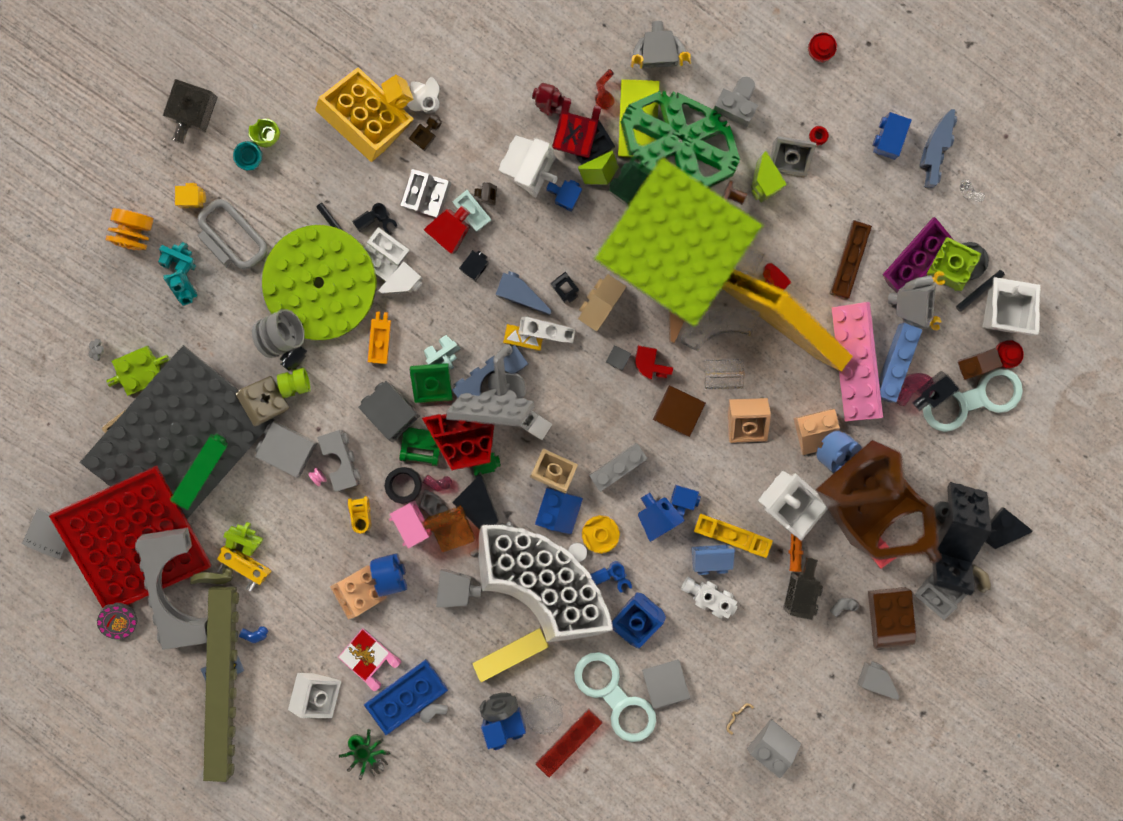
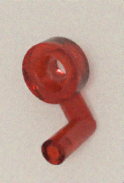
(603, 97)

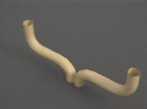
(736, 713)

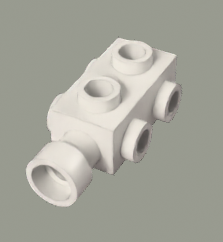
(716, 600)

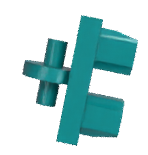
(177, 254)
(181, 287)

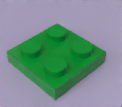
(431, 383)

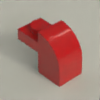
(646, 364)

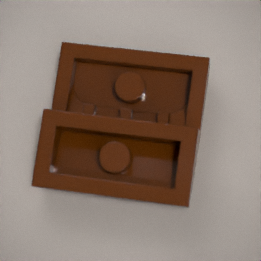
(679, 411)

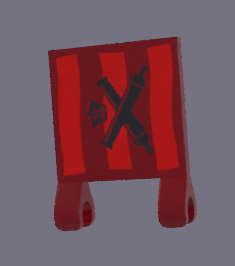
(575, 132)

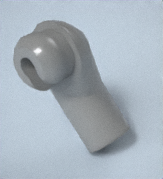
(844, 604)
(432, 709)

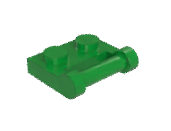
(419, 439)

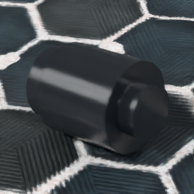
(293, 358)

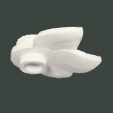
(423, 94)

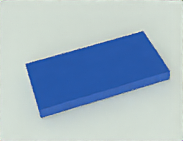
(406, 697)

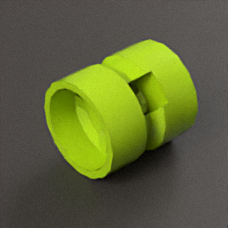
(293, 383)

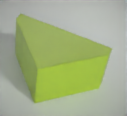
(599, 169)

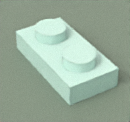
(477, 216)

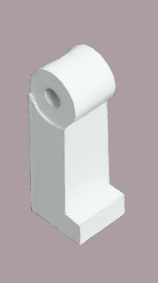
(546, 330)

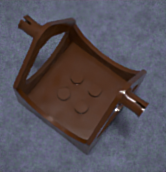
(871, 496)

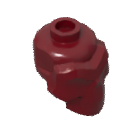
(548, 99)

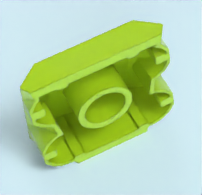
(955, 262)

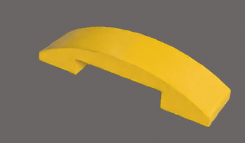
(733, 535)

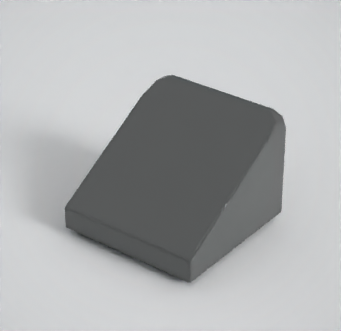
(618, 357)

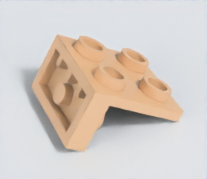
(357, 593)

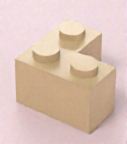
(601, 302)

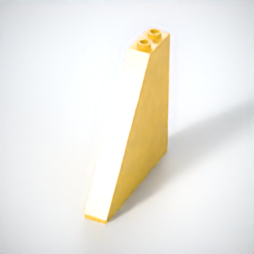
(787, 317)

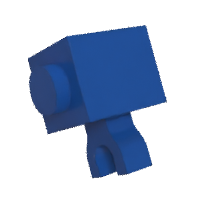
(566, 195)
(684, 498)

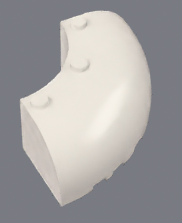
(544, 580)

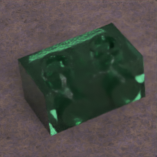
(628, 183)

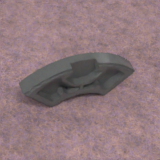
(432, 503)

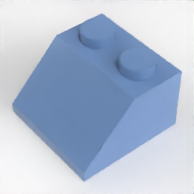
(712, 558)

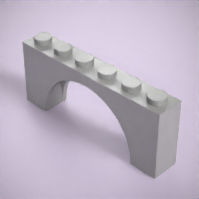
(173, 626)

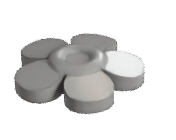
(96, 349)

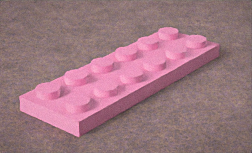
(860, 376)

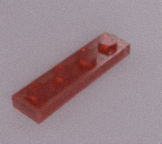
(568, 743)

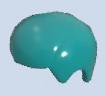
(247, 155)

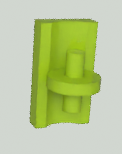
(243, 536)

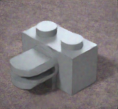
(737, 104)

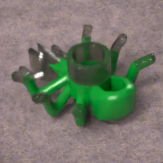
(363, 753)

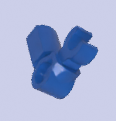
(616, 570)

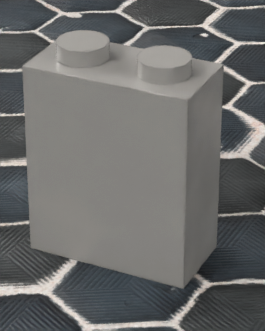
(285, 449)

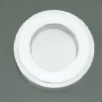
(578, 550)

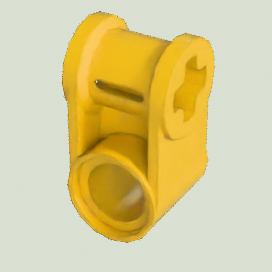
(360, 512)

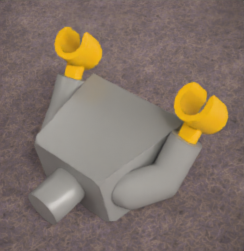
(659, 49)
(916, 301)

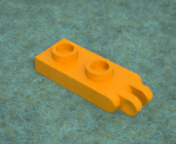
(379, 339)

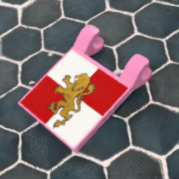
(365, 656)

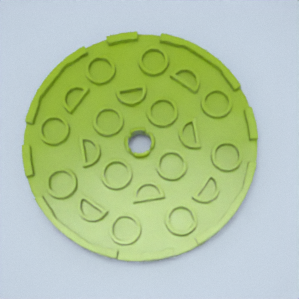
(339, 261)

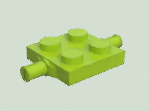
(136, 369)

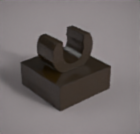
(487, 193)

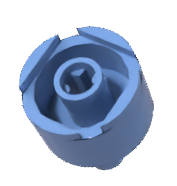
(837, 450)

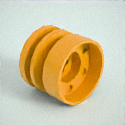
(129, 229)

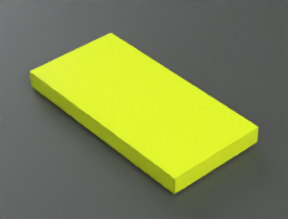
(631, 92)

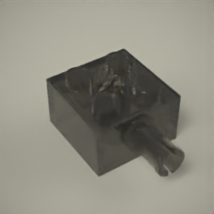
(188, 117)
(803, 592)

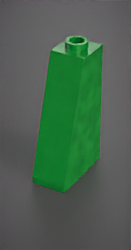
(199, 471)

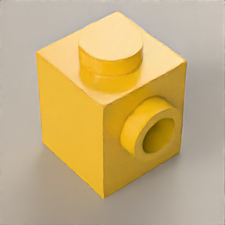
(397, 91)
(189, 196)

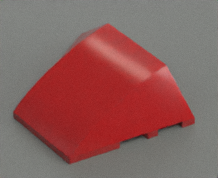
(461, 441)

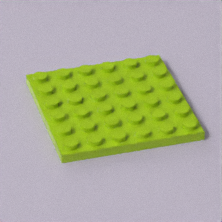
(678, 242)

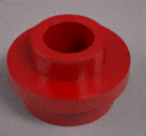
(821, 130)

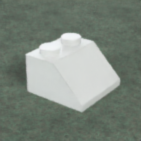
(314, 696)

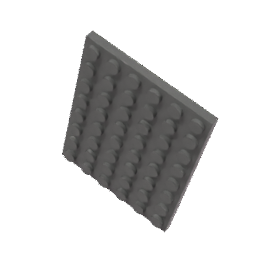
(172, 424)

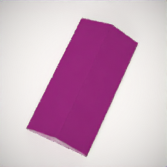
(917, 256)

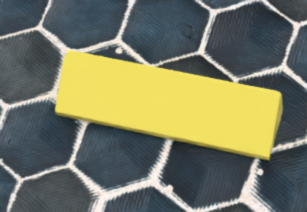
(510, 655)

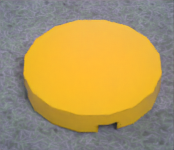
(600, 534)

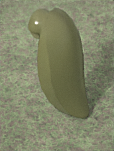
(212, 578)

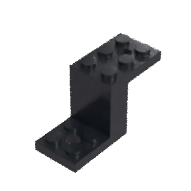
(961, 538)

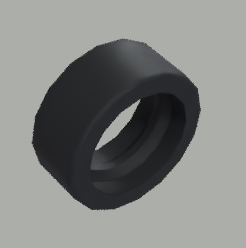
(400, 499)

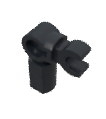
(367, 218)

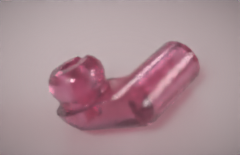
(438, 485)

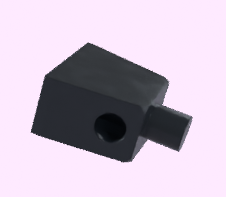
(941, 385)

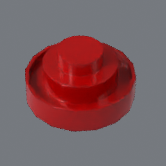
(822, 47)
(1010, 353)

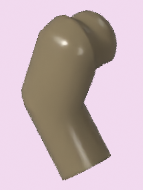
(984, 581)

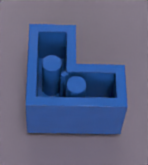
(498, 732)

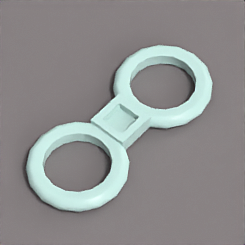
(977, 398)
(615, 697)

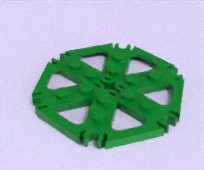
(675, 128)

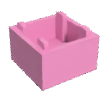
(409, 524)

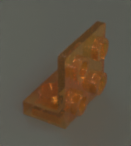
(450, 528)

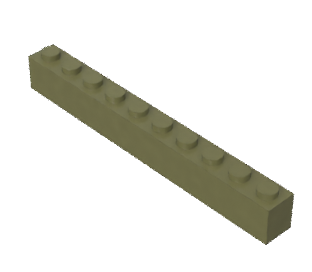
(220, 683)

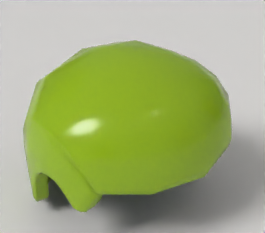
(264, 133)

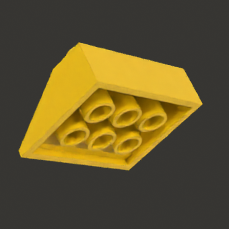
(362, 114)

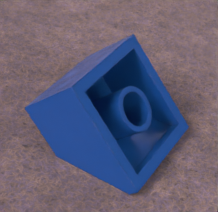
(558, 511)

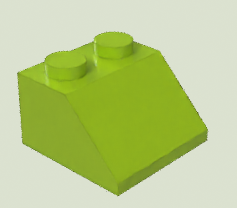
(766, 179)

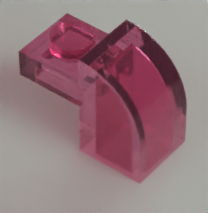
(911, 385)

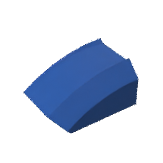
(638, 620)

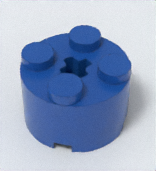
(388, 575)

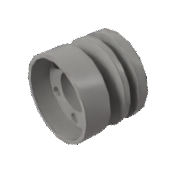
(278, 333)

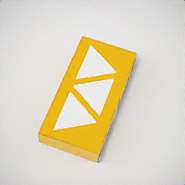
(513, 338)

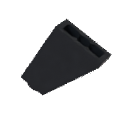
(478, 504)

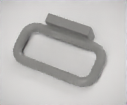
(216, 244)

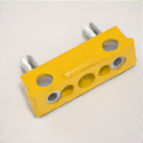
(244, 565)

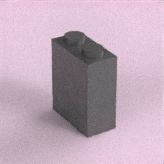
(388, 411)

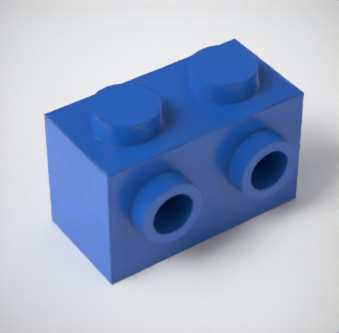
(891, 136)

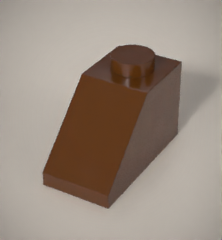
(979, 363)

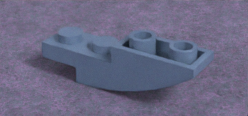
(938, 141)

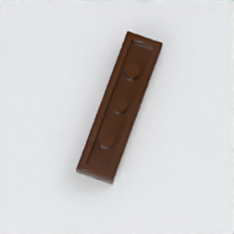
(850, 259)

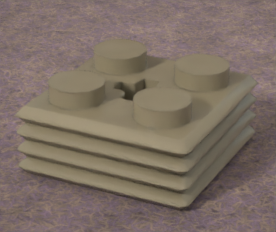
(262, 411)

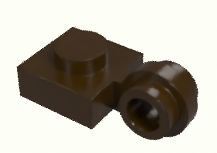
(423, 136)

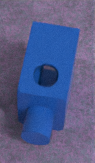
(658, 516)

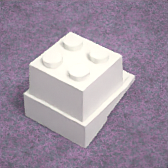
(528, 164)
(1013, 307)
(793, 504)

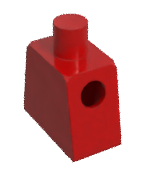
(449, 229)

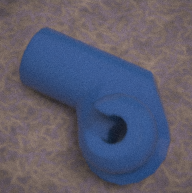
(254, 637)

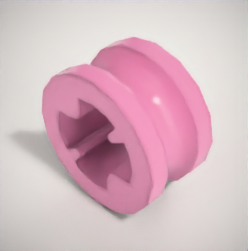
(317, 477)

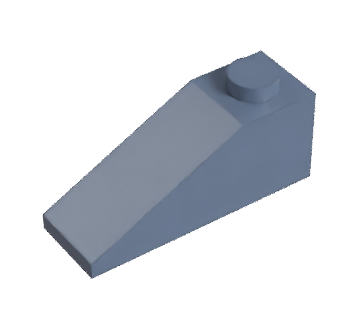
(517, 291)

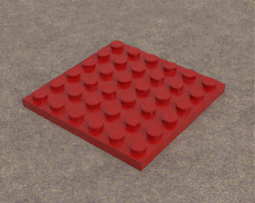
(104, 534)

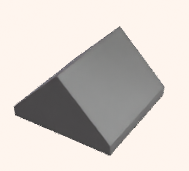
(792, 155)

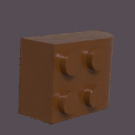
(892, 617)

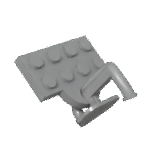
(500, 404)

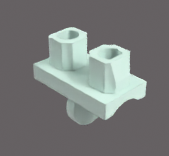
(445, 355)

